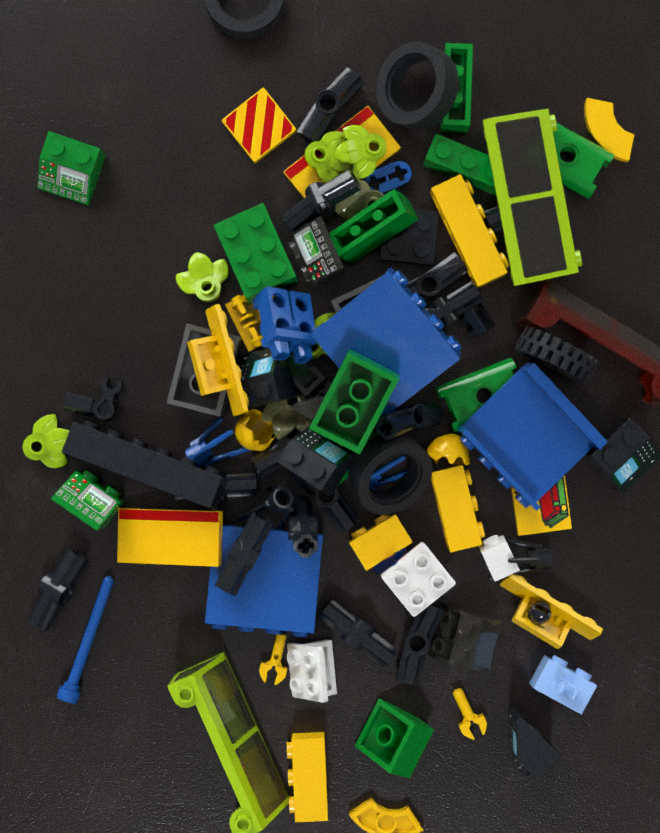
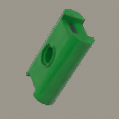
(586, 162)
(461, 392)

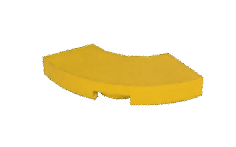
(606, 130)
(379, 819)

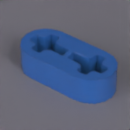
(387, 171)

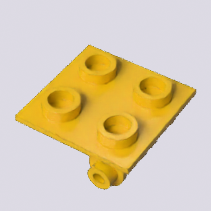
(246, 321)

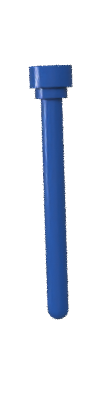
(69, 690)

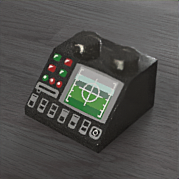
(317, 252)

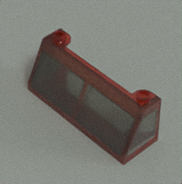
(555, 303)

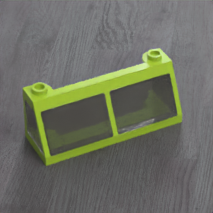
(530, 196)
(236, 740)

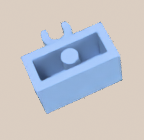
(563, 684)

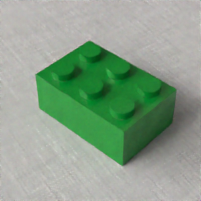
(255, 252)
(354, 401)

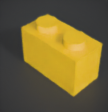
(379, 541)

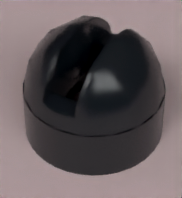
(539, 617)

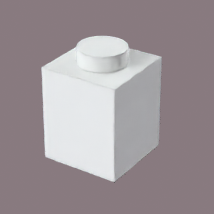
(496, 555)

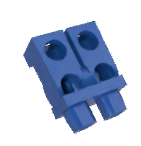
(286, 324)

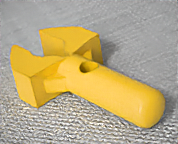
(275, 660)
(468, 715)

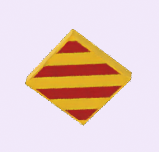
(259, 125)

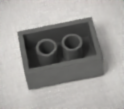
(184, 386)

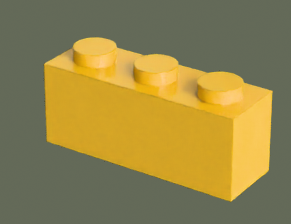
(457, 508)
(308, 777)

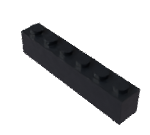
(144, 465)

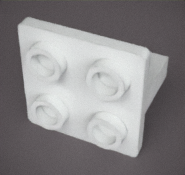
(418, 579)
(312, 670)

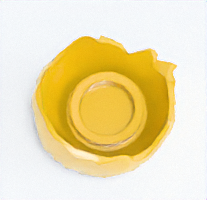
(253, 431)
(450, 448)

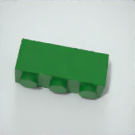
(460, 114)
(456, 159)
(373, 226)

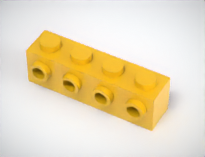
(468, 230)

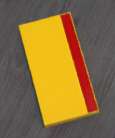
(303, 175)
(170, 537)

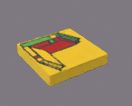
(551, 515)

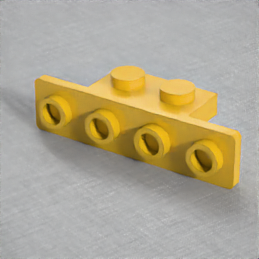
(216, 363)
(562, 614)

